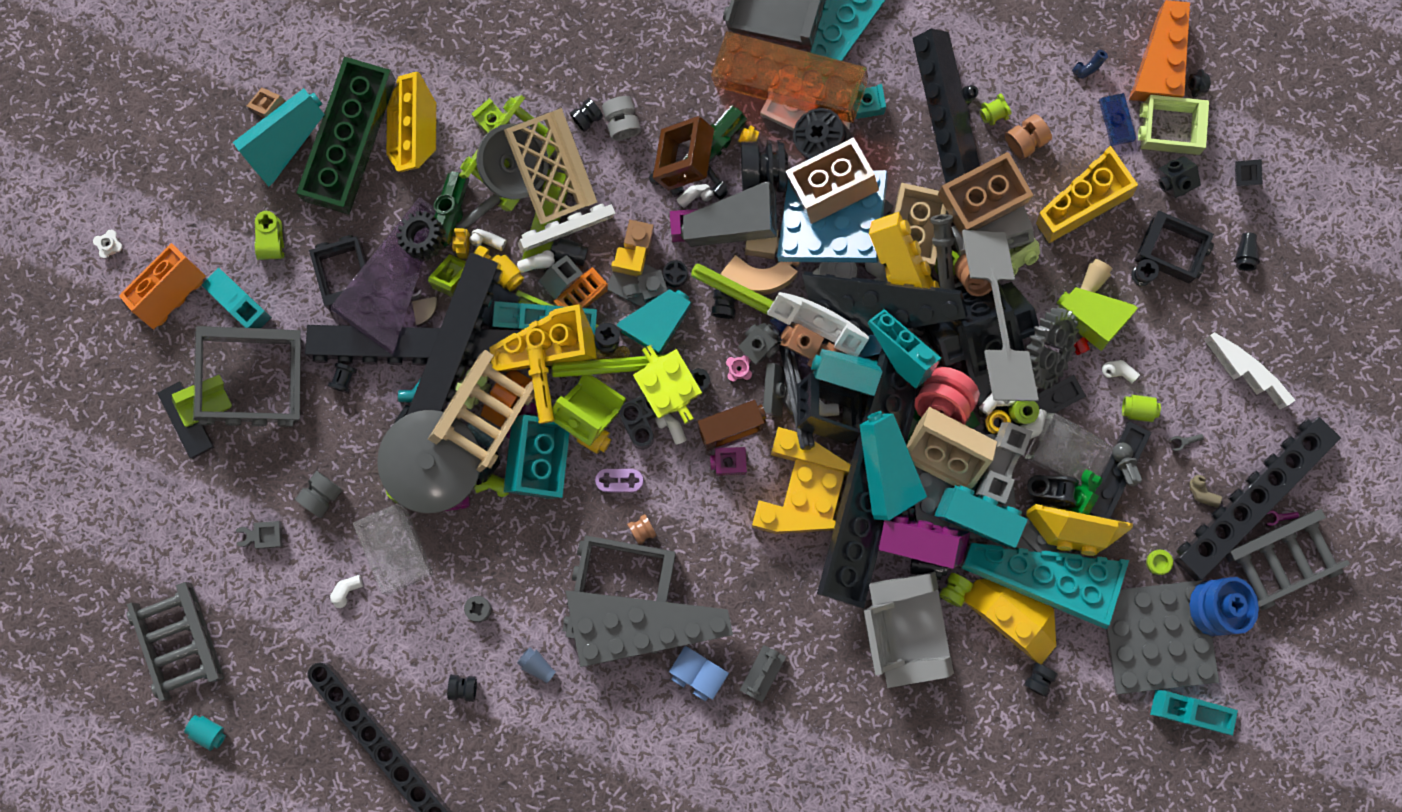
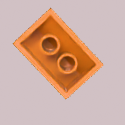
(162, 286)

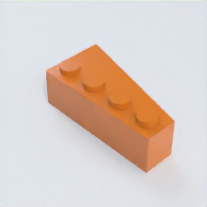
(1165, 56)

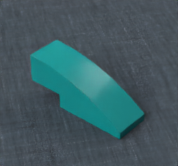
(1194, 712)

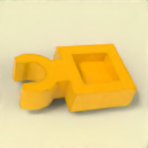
(461, 243)

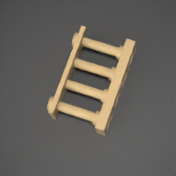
(458, 410)

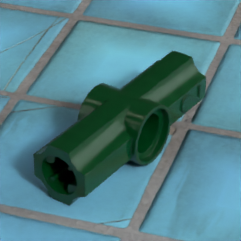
(725, 129)
(452, 198)

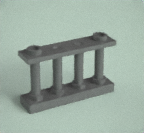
(1287, 534)
(201, 645)

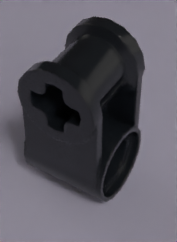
(1058, 491)

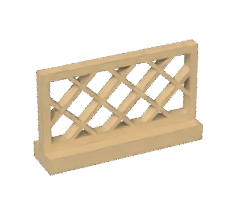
(566, 154)

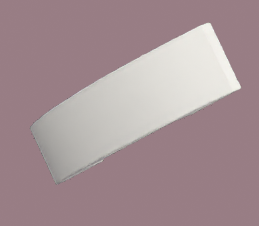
(820, 320)

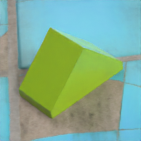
(447, 275)

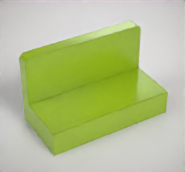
(213, 399)

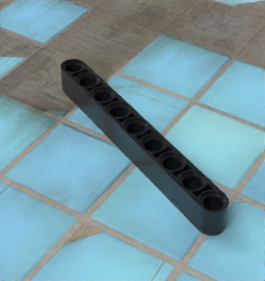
(381, 740)

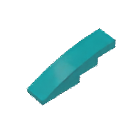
(521, 314)

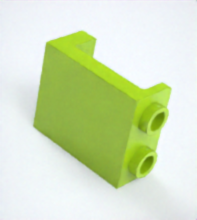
(588, 409)

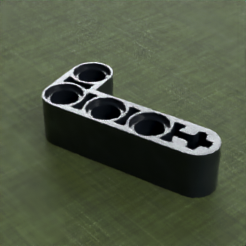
(646, 414)

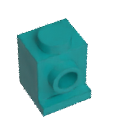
(876, 106)

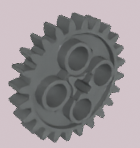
(1056, 331)

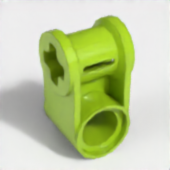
(268, 240)

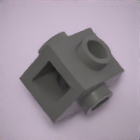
(760, 342)

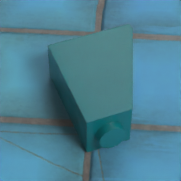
(657, 320)
(847, 371)

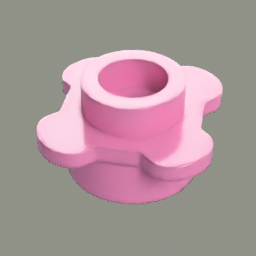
(743, 362)

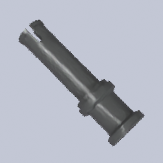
(942, 241)

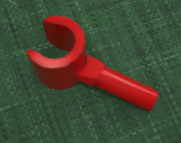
(1081, 346)

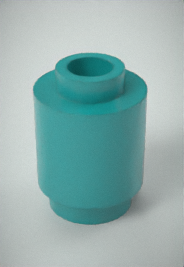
(205, 732)

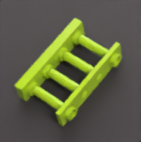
(511, 107)

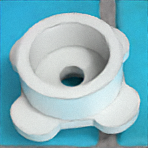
(114, 247)

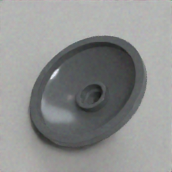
(490, 163)

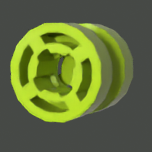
(956, 590)

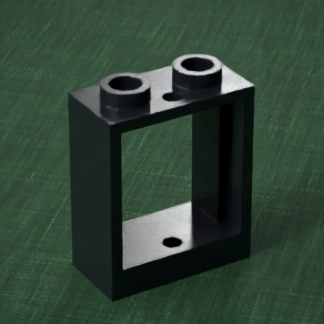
(1185, 229)
(327, 250)
(808, 417)

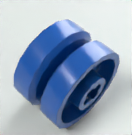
(1224, 606)

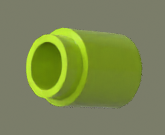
(1141, 408)
(1017, 415)

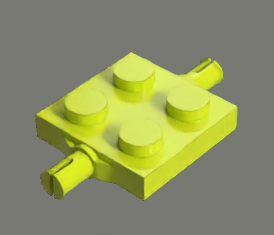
(667, 384)

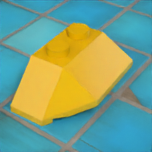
(410, 123)
(1076, 530)
(1016, 616)

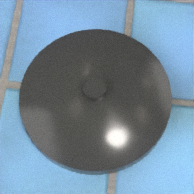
(422, 473)

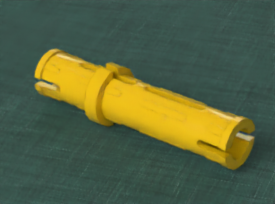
(540, 384)

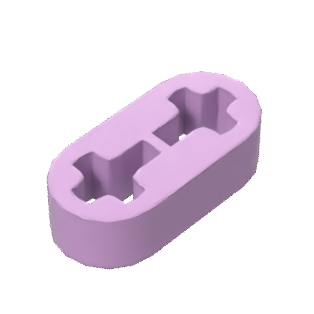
(619, 474)

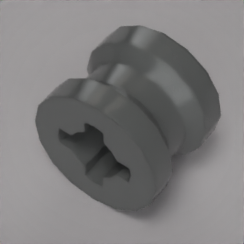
(480, 611)

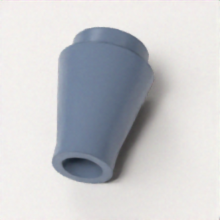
(536, 665)

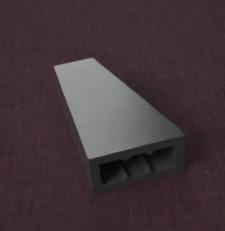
(734, 219)

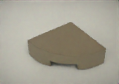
(424, 310)

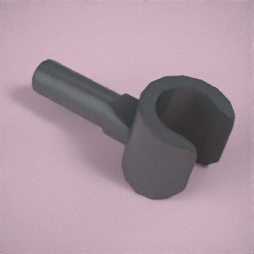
(1186, 441)

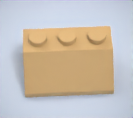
(950, 449)

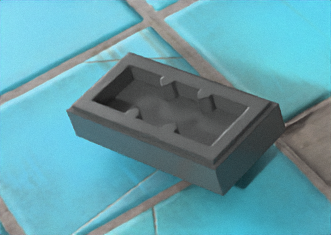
(774, 390)

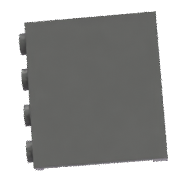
(776, 19)

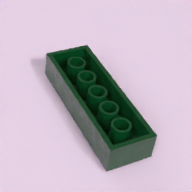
(346, 135)

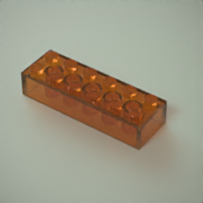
(789, 76)

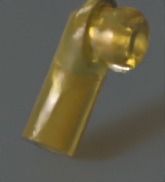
(621, 352)

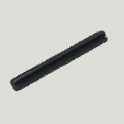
(793, 377)

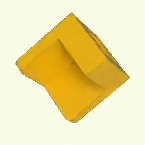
(629, 261)

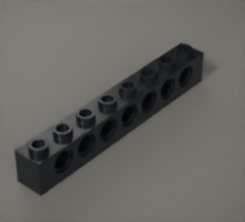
(1321, 438)

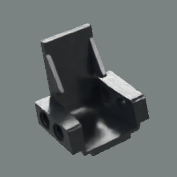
(980, 331)

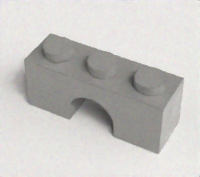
(997, 479)

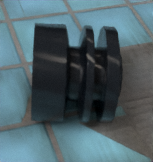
(813, 124)
(763, 166)

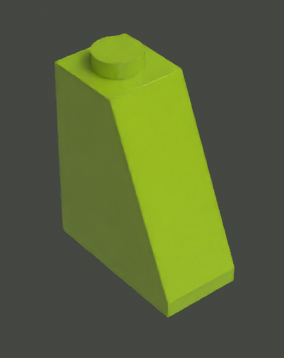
(1097, 315)

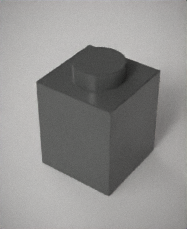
(560, 276)

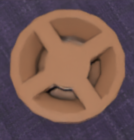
(642, 529)

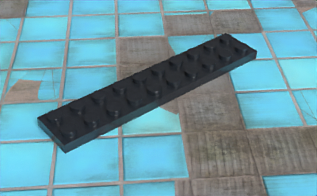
(856, 532)

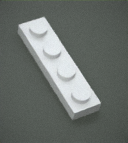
(574, 224)

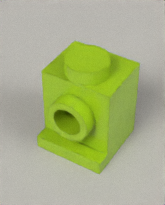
(485, 113)

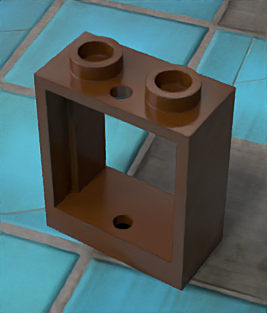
(695, 167)
(731, 424)

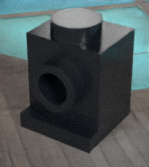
(1248, 172)

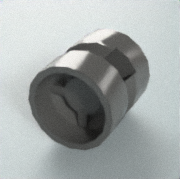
(318, 494)

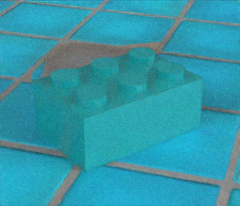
(536, 458)
(981, 516)

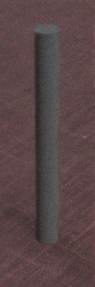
(475, 214)

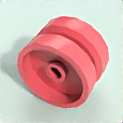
(948, 393)

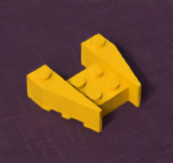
(811, 489)

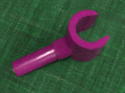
(1280, 517)

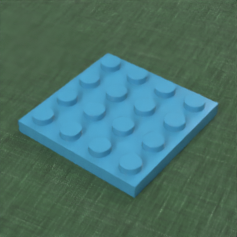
(836, 237)

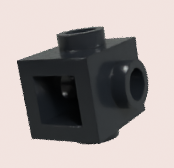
(1179, 177)

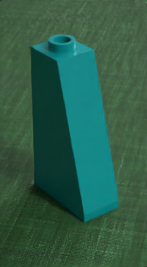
(280, 135)
(889, 467)

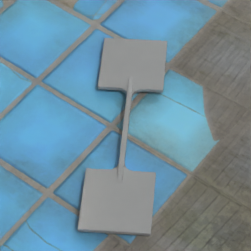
(1008, 370)

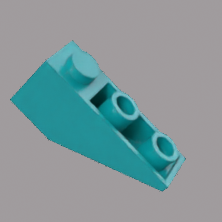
(236, 300)
(905, 351)

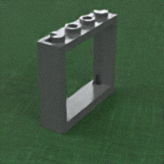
(248, 335)
(585, 549)

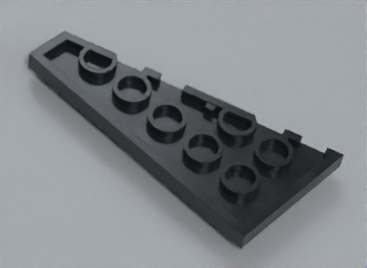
(863, 299)

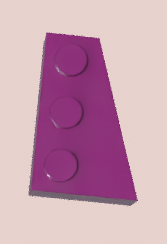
(924, 541)

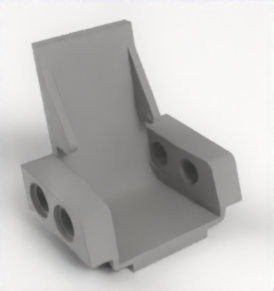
(907, 630)

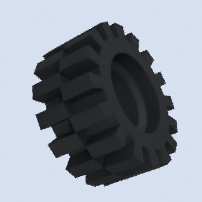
(412, 226)

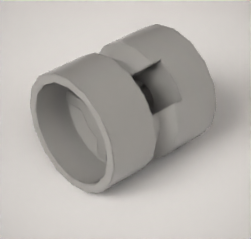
(621, 120)

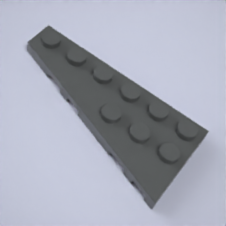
(626, 627)

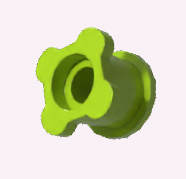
(995, 110)

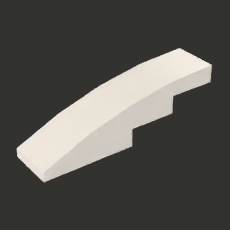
(1239, 363)

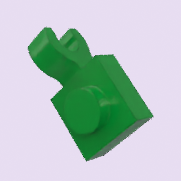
(1085, 494)

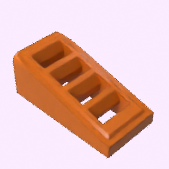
(591, 274)

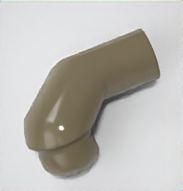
(1198, 488)

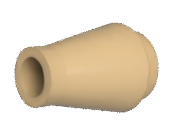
(1096, 275)

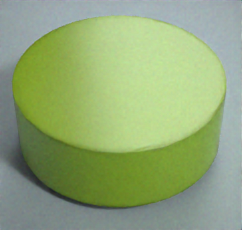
(1159, 562)

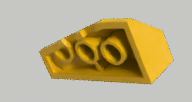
(564, 338)

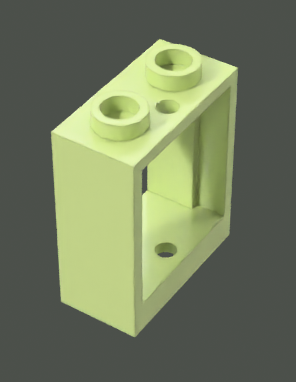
(1199, 112)

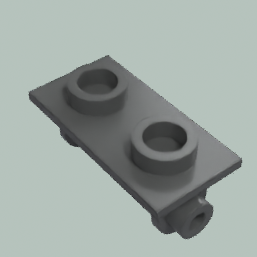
(762, 673)

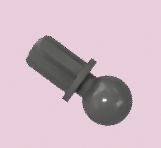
(1123, 453)

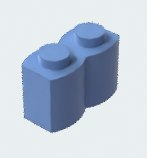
(698, 673)

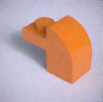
(504, 396)

